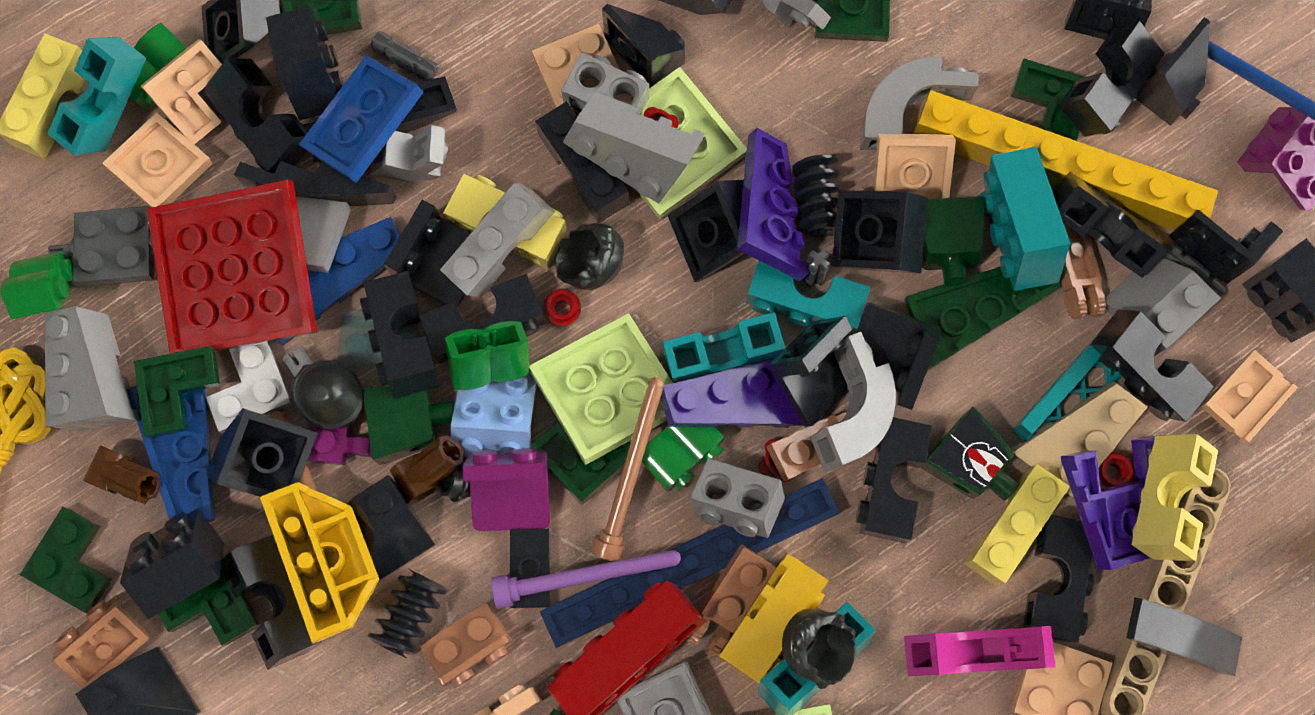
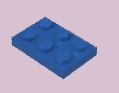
(361, 118)

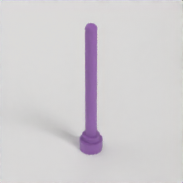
(508, 590)

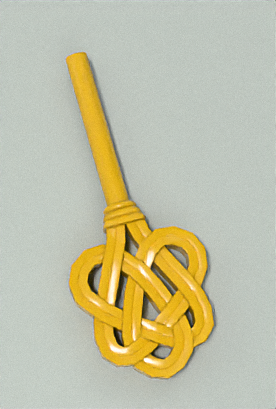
(23, 404)

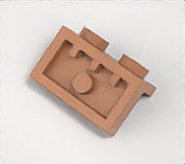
(99, 642)
(465, 645)

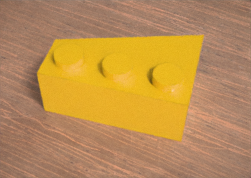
(759, 635)

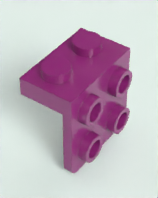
(1288, 151)
(508, 489)

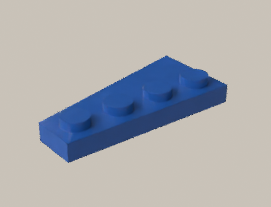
(356, 260)
(183, 458)

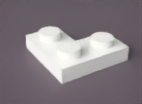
(260, 388)

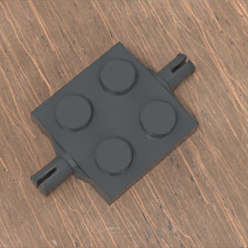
(110, 247)

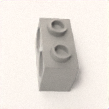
(612, 83)
(741, 490)

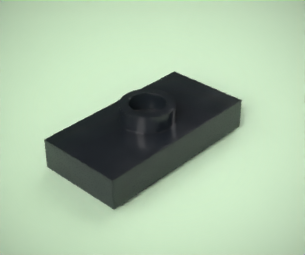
(530, 559)

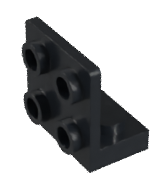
(1100, 17)
(424, 250)
(1218, 250)
(904, 344)
(810, 369)

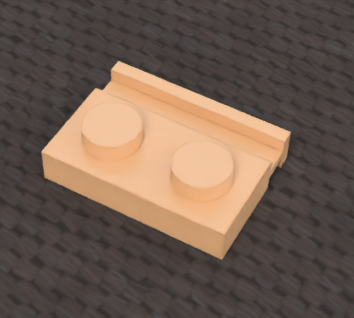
(1249, 397)

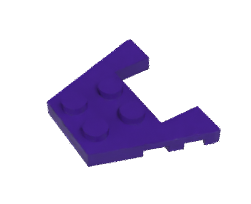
(1111, 511)

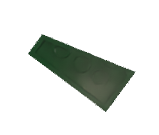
(972, 309)

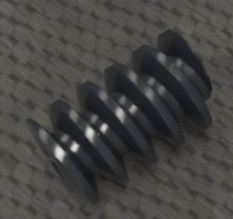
(815, 193)
(407, 613)

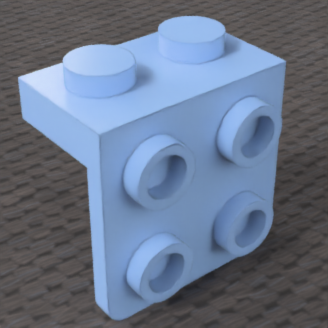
(495, 416)

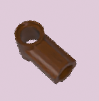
(421, 472)
(120, 475)

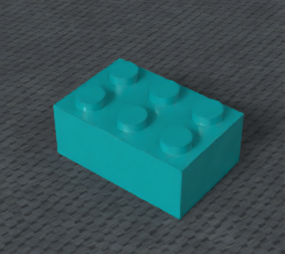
(1024, 219)

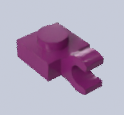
(335, 444)

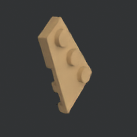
(1091, 426)

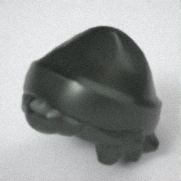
(590, 256)
(327, 395)
(819, 646)

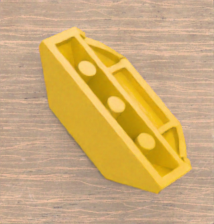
(322, 557)

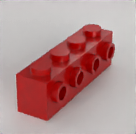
(626, 652)

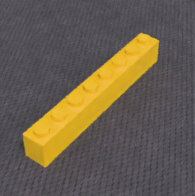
(1129, 184)

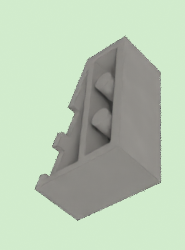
(631, 146)
(83, 372)

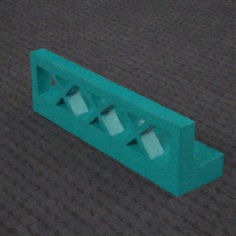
(1063, 386)

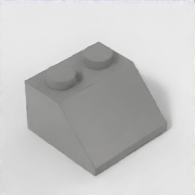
(1167, 296)

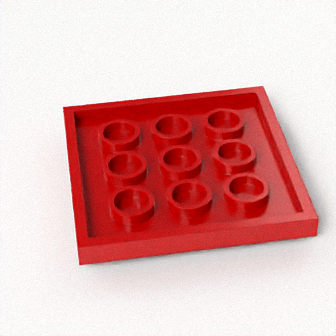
(232, 268)

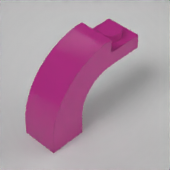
(979, 651)

